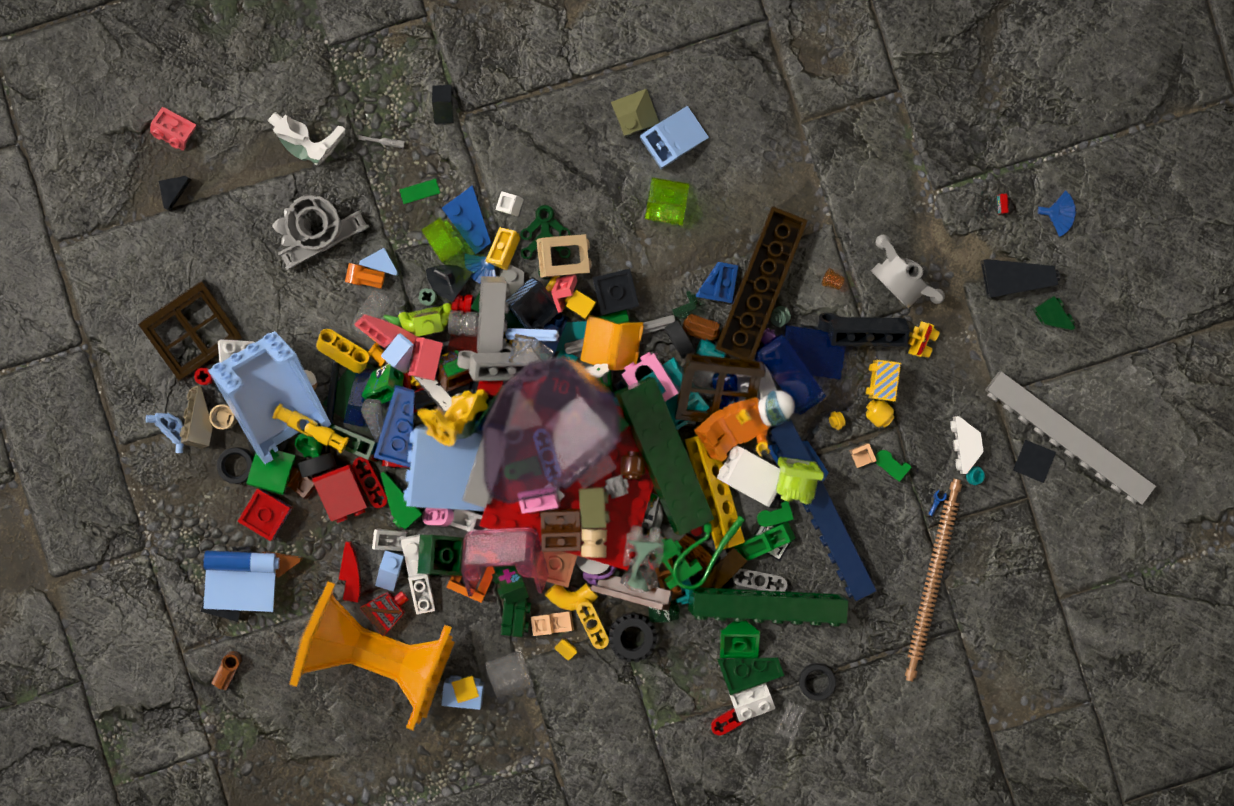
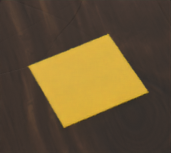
(465, 689)

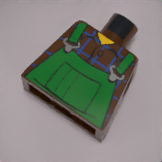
(449, 373)

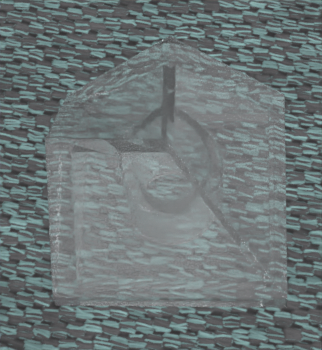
(528, 349)

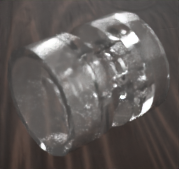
(463, 323)

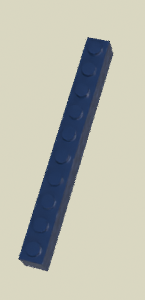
(826, 519)

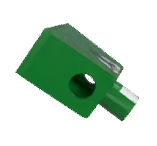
(382, 383)

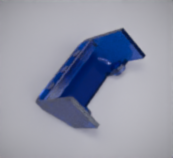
(791, 374)

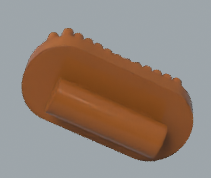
(701, 328)

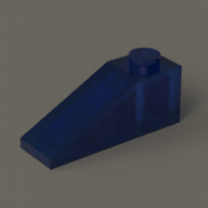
(353, 412)

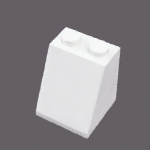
(750, 475)

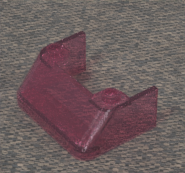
(503, 548)

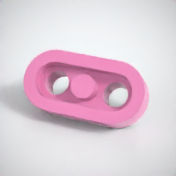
(437, 517)

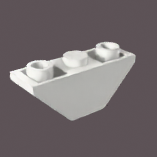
(967, 444)

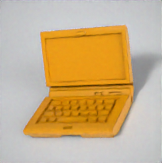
(611, 343)

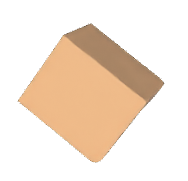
(862, 455)

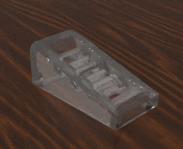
(373, 416)

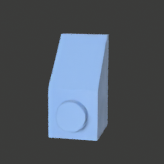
(389, 570)

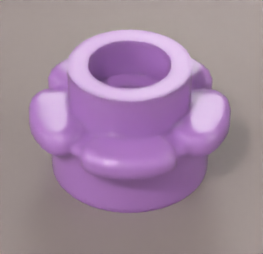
(768, 336)

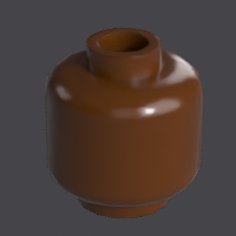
(632, 465)

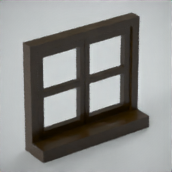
(174, 308)
(722, 365)

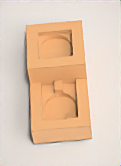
(552, 623)

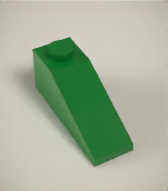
(402, 514)

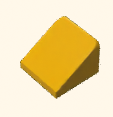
(566, 649)

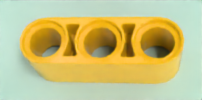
(347, 358)

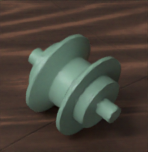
(780, 316)

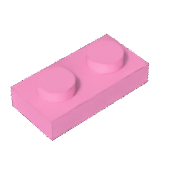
(540, 503)

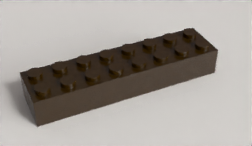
(760, 285)

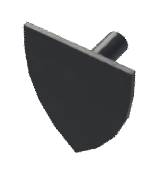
(448, 280)

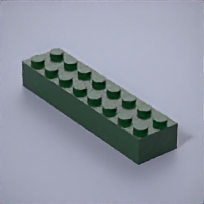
(664, 455)
(768, 605)

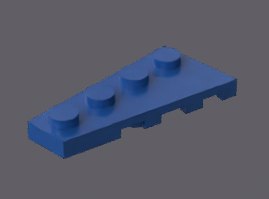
(395, 434)

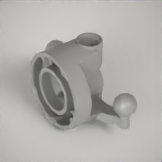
(895, 276)

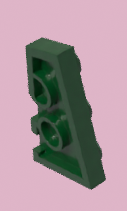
(749, 672)

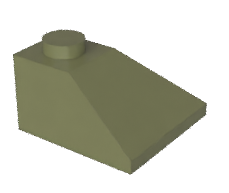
(635, 113)

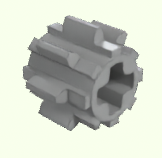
(616, 486)

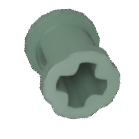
(422, 296)

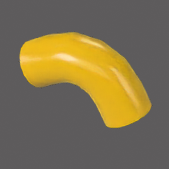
(567, 600)

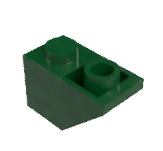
(1051, 314)

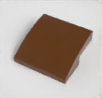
(560, 530)

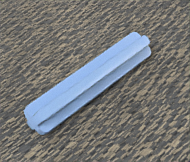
(539, 334)

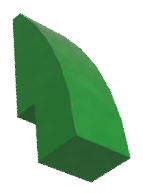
(766, 541)

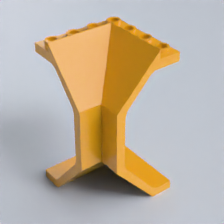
(338, 639)

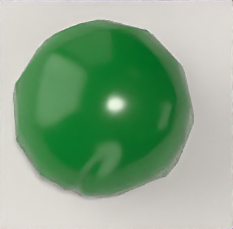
(308, 446)

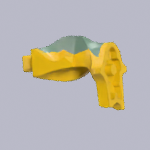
(458, 420)

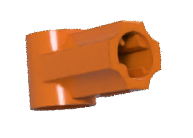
(361, 275)

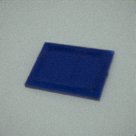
(816, 351)

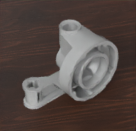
(305, 242)

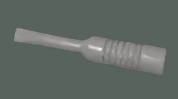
(385, 141)

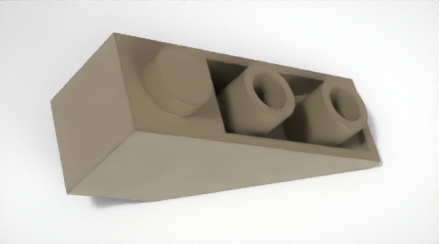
(197, 424)

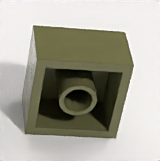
(592, 508)

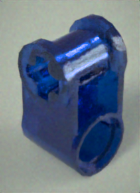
(730, 384)

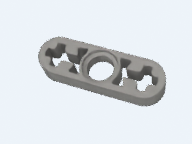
(755, 573)

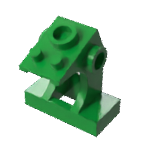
(684, 570)

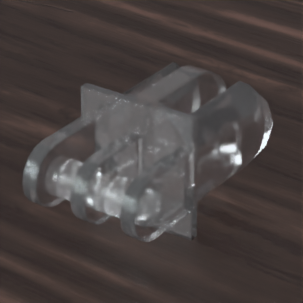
(789, 722)

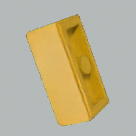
(503, 248)

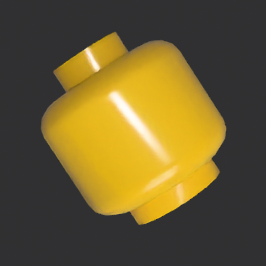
(879, 413)

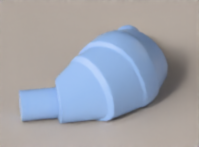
(170, 426)

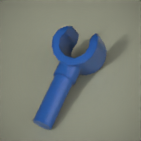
(936, 502)

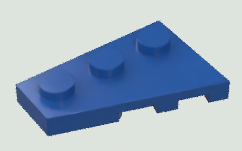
(468, 219)

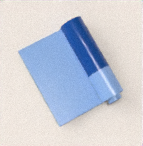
(240, 580)

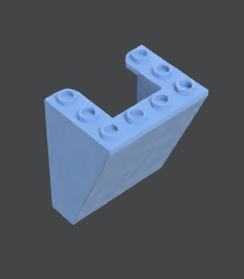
(256, 384)
(440, 471)

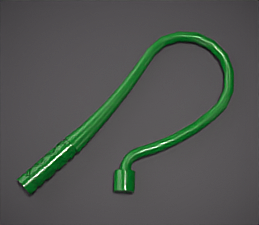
(707, 528)

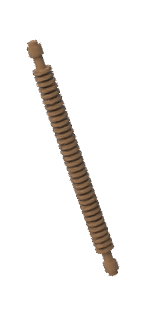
(911, 672)

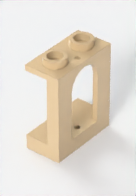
(545, 261)

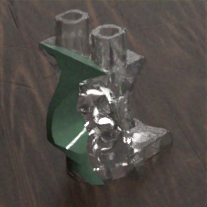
(643, 545)

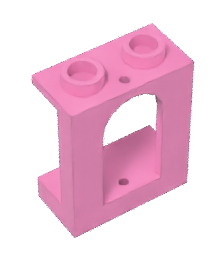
(653, 362)

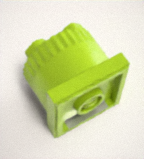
(798, 479)

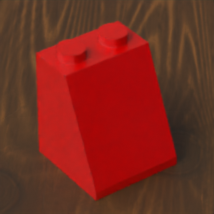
(341, 493)

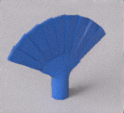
(1061, 213)
(479, 267)

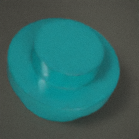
(975, 475)

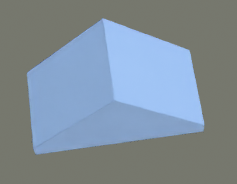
(380, 261)
(399, 353)

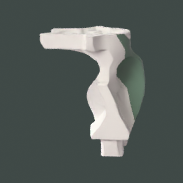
(296, 139)

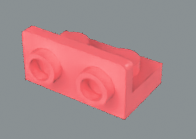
(172, 128)

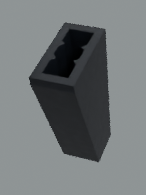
(1015, 277)

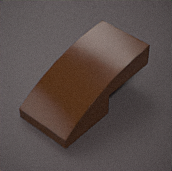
(300, 485)

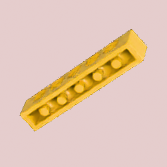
(715, 491)

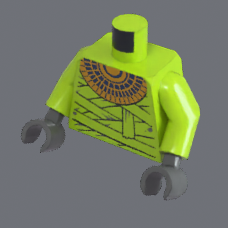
(426, 320)

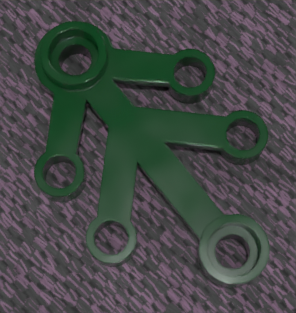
(544, 222)

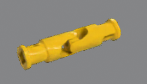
(320, 433)

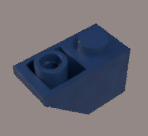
(557, 323)

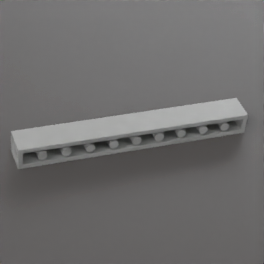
(1070, 438)

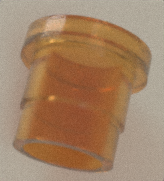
(832, 279)

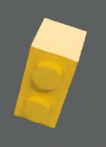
(580, 304)

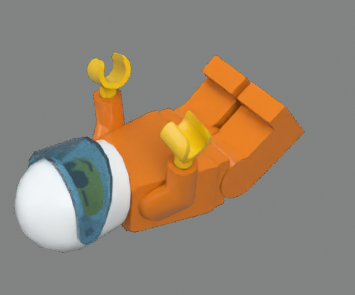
(743, 422)

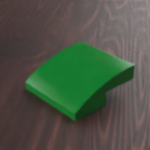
(273, 475)

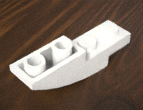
(419, 583)

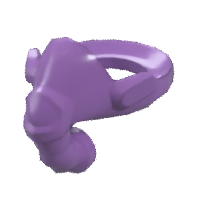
(592, 578)

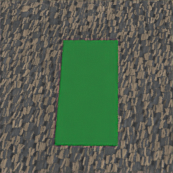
(419, 191)

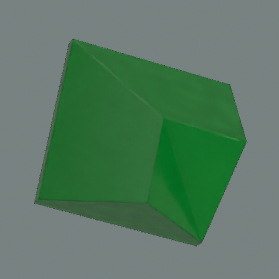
(739, 641)

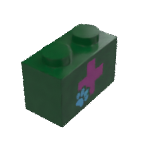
(510, 582)

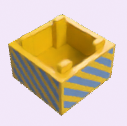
(883, 380)

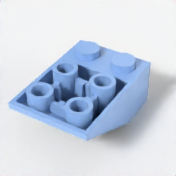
(673, 137)

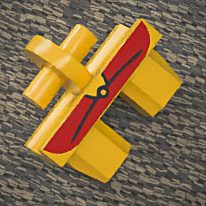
(919, 339)

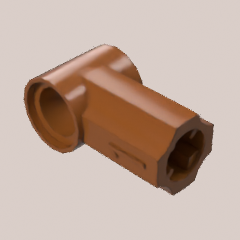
(226, 671)

